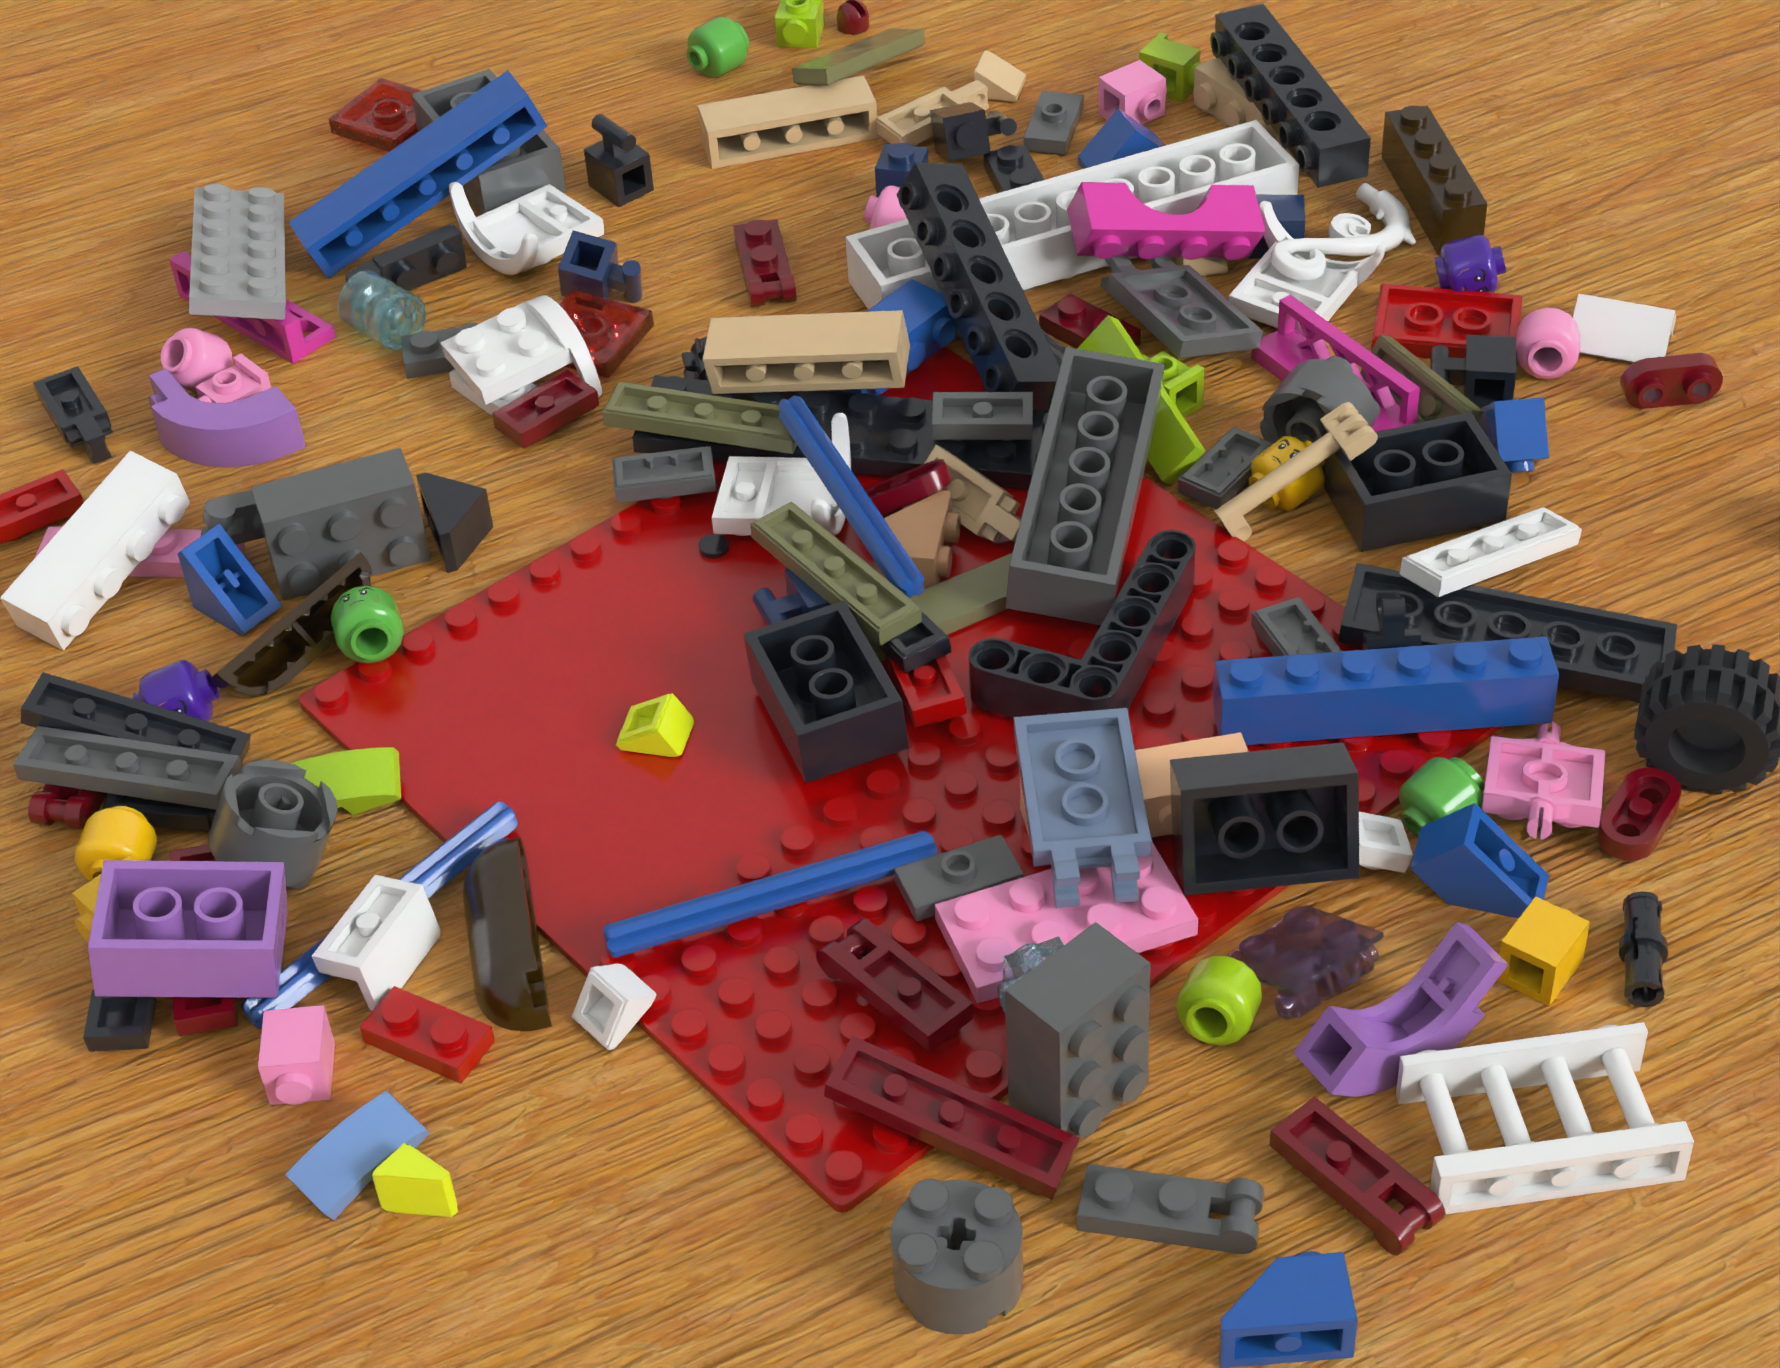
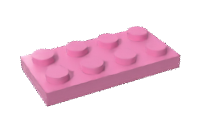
(1023, 911)

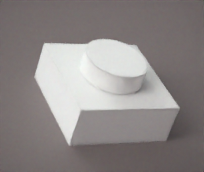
(1383, 843)

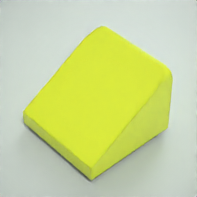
(656, 727)
(414, 1185)

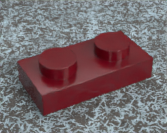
(1075, 319)
(545, 409)

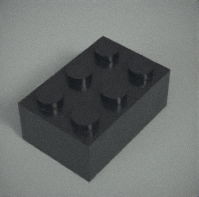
(1420, 483)
(826, 691)
(1265, 818)

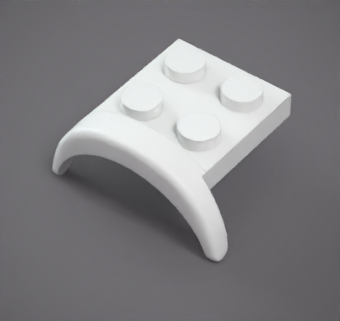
(524, 230)
(1264, 286)
(519, 349)
(763, 484)

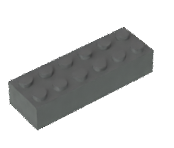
(1085, 487)

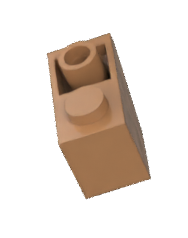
(926, 533)

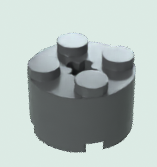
(1311, 393)
(273, 817)
(957, 1254)

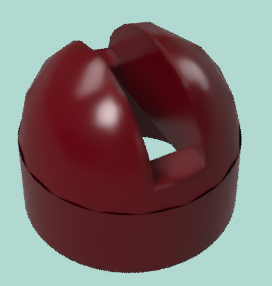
(852, 17)

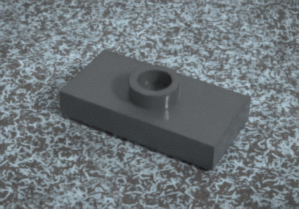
(1053, 122)
(1222, 469)
(663, 474)
(1292, 629)
(955, 874)

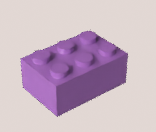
(188, 929)

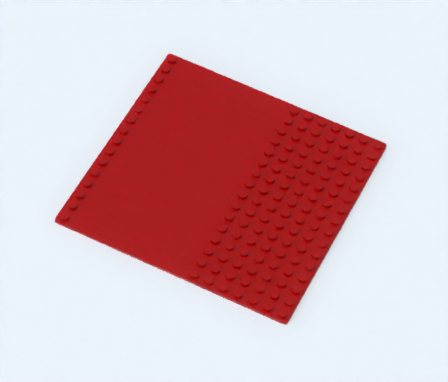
(526, 706)

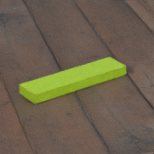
(1173, 442)

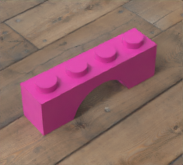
(1113, 222)

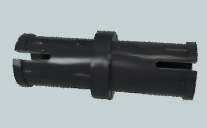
(1643, 949)

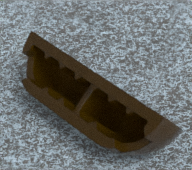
(292, 640)
(505, 938)

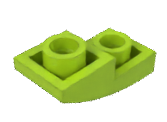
(357, 777)

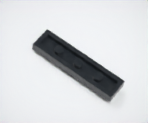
(86, 709)

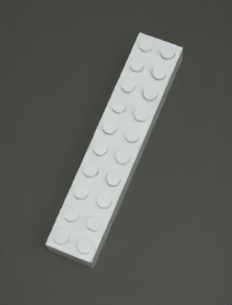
(1035, 219)

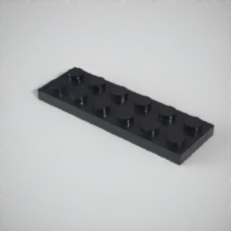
(1589, 645)

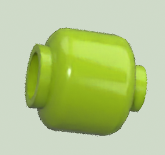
(1219, 1000)

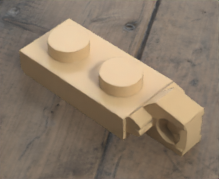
(913, 121)
(981, 503)

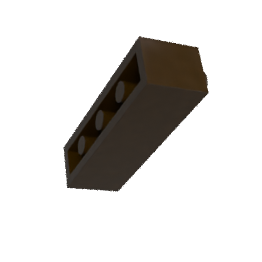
(1432, 176)

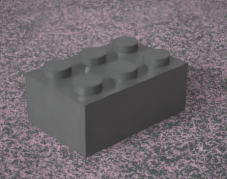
(334, 513)
(1079, 1032)

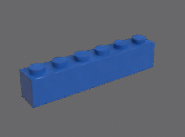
(418, 174)
(1386, 691)

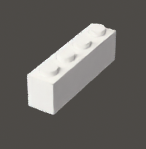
(96, 550)

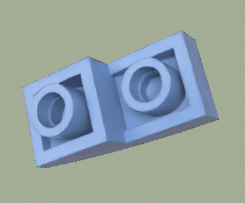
(348, 1155)

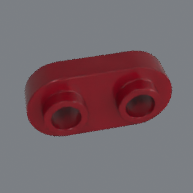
(1671, 380)
(910, 487)
(1639, 814)

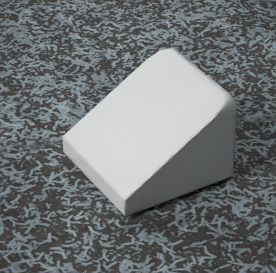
(612, 1003)

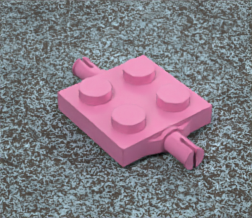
(1544, 781)

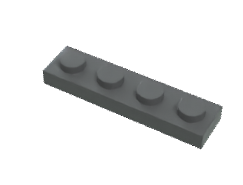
(126, 767)

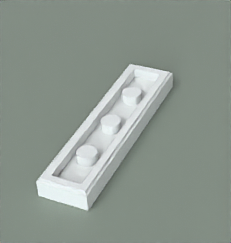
(1490, 551)

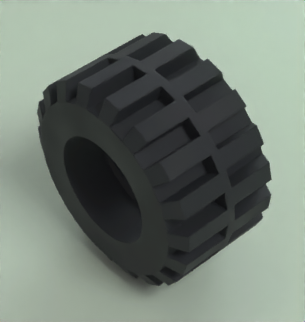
(1710, 719)

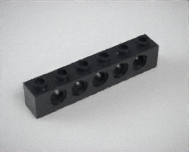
(1291, 96)
(978, 282)

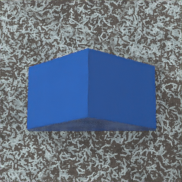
(1118, 139)
(225, 582)

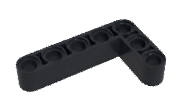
(1033, 681)

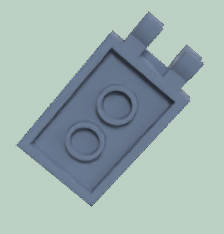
(1083, 799)

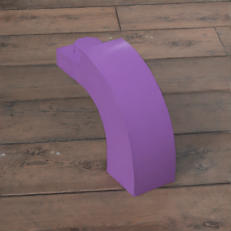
(224, 433)
(1362, 1048)

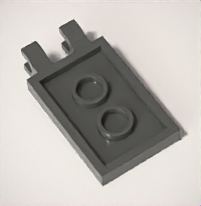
(1180, 308)

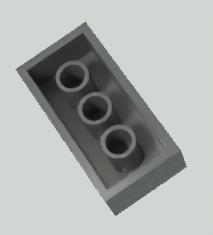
(513, 176)

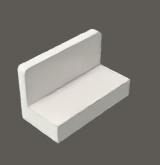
(1622, 328)
(380, 938)

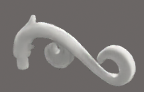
(1348, 236)

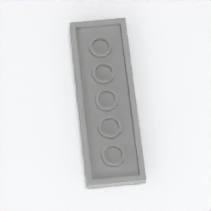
(238, 253)

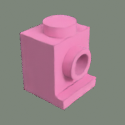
(235, 383)

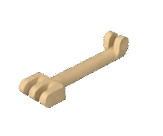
(1345, 431)

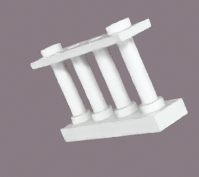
(1551, 1168)

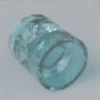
(380, 309)

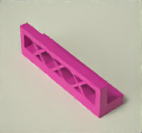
(279, 336)
(1287, 348)

